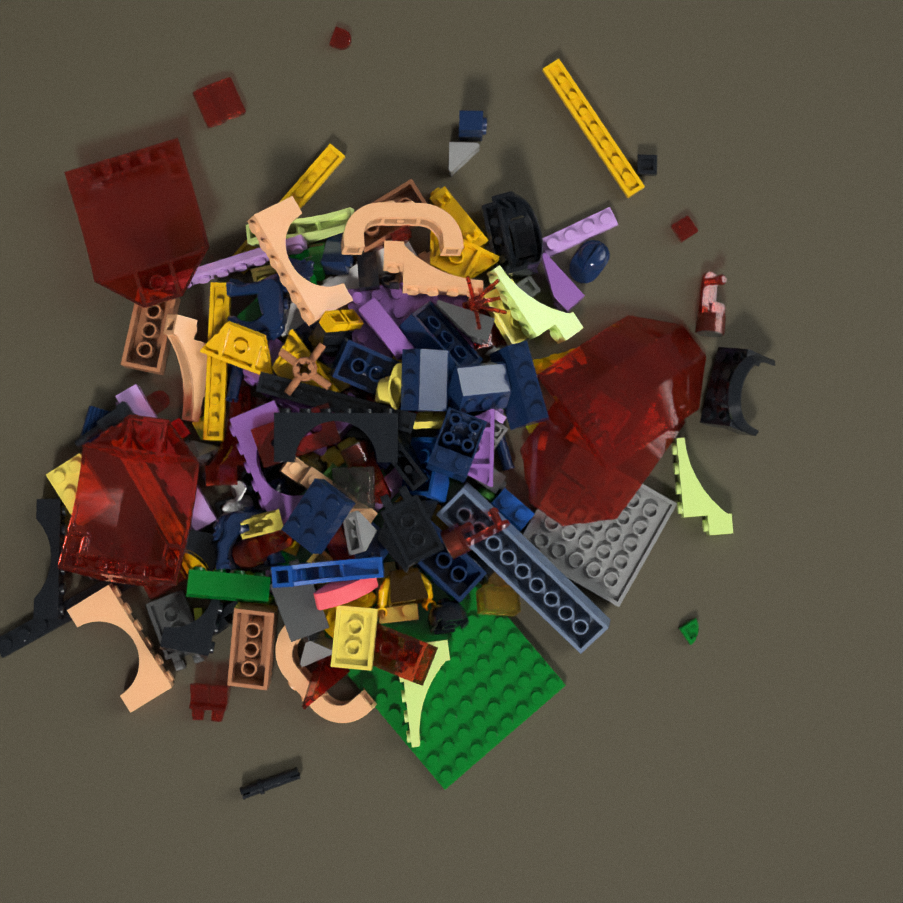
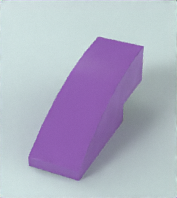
(384, 328)

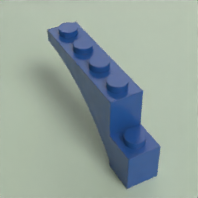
(327, 571)

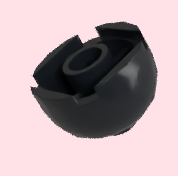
(446, 616)

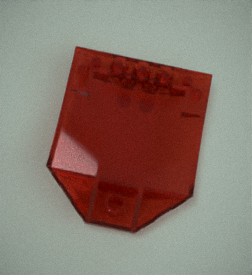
(140, 222)
(628, 385)
(569, 479)
(132, 505)

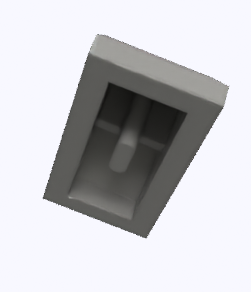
(460, 154)
(358, 532)
(316, 650)

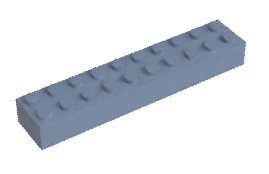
(528, 571)

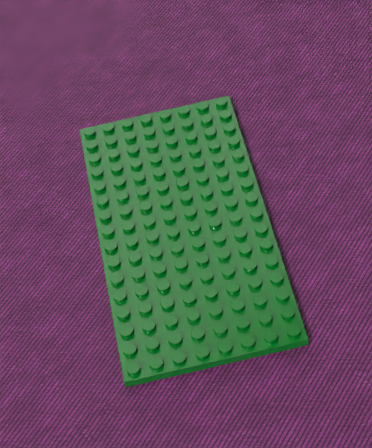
(475, 696)

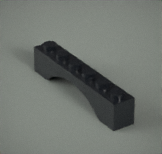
(49, 601)

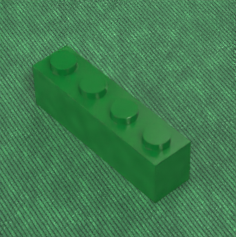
(228, 586)

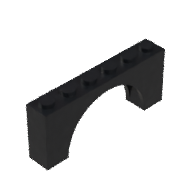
(293, 426)
(197, 636)

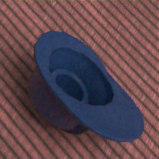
(589, 261)

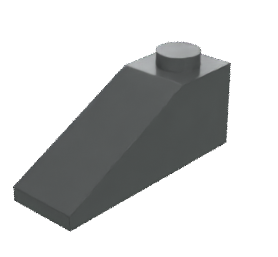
(466, 322)

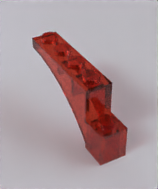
(223, 468)

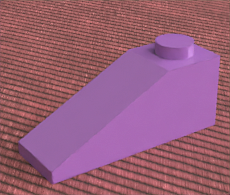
(562, 289)

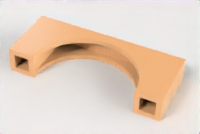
(271, 229)
(109, 607)

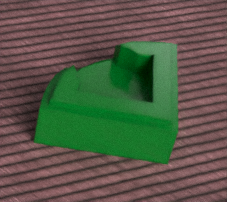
(690, 630)

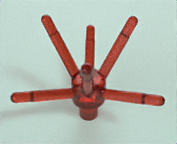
(477, 302)

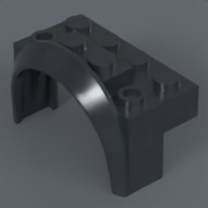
(525, 233)
(723, 397)

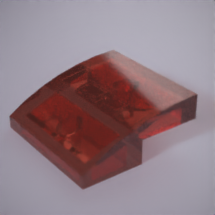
(219, 102)

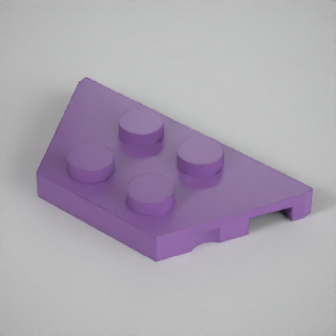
(484, 458)

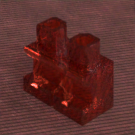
(209, 698)

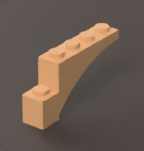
(423, 278)
(191, 361)
(305, 475)

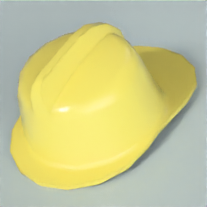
(389, 388)

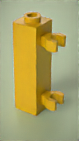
(443, 199)

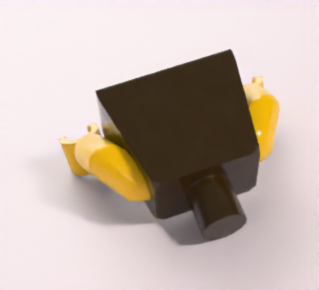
(404, 589)

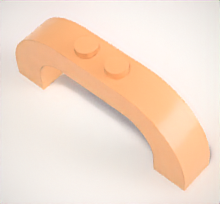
(402, 214)
(299, 679)

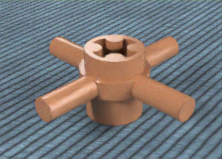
(298, 363)

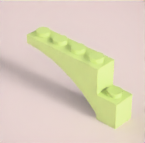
(313, 228)
(531, 314)
(692, 496)
(415, 694)

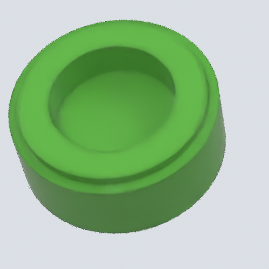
(486, 493)

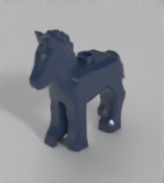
(271, 299)
(229, 528)

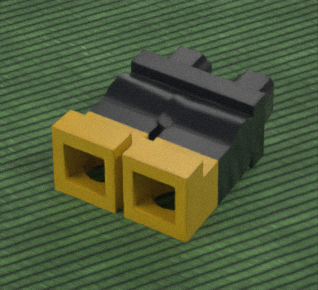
(333, 328)

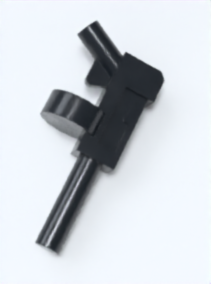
(111, 419)

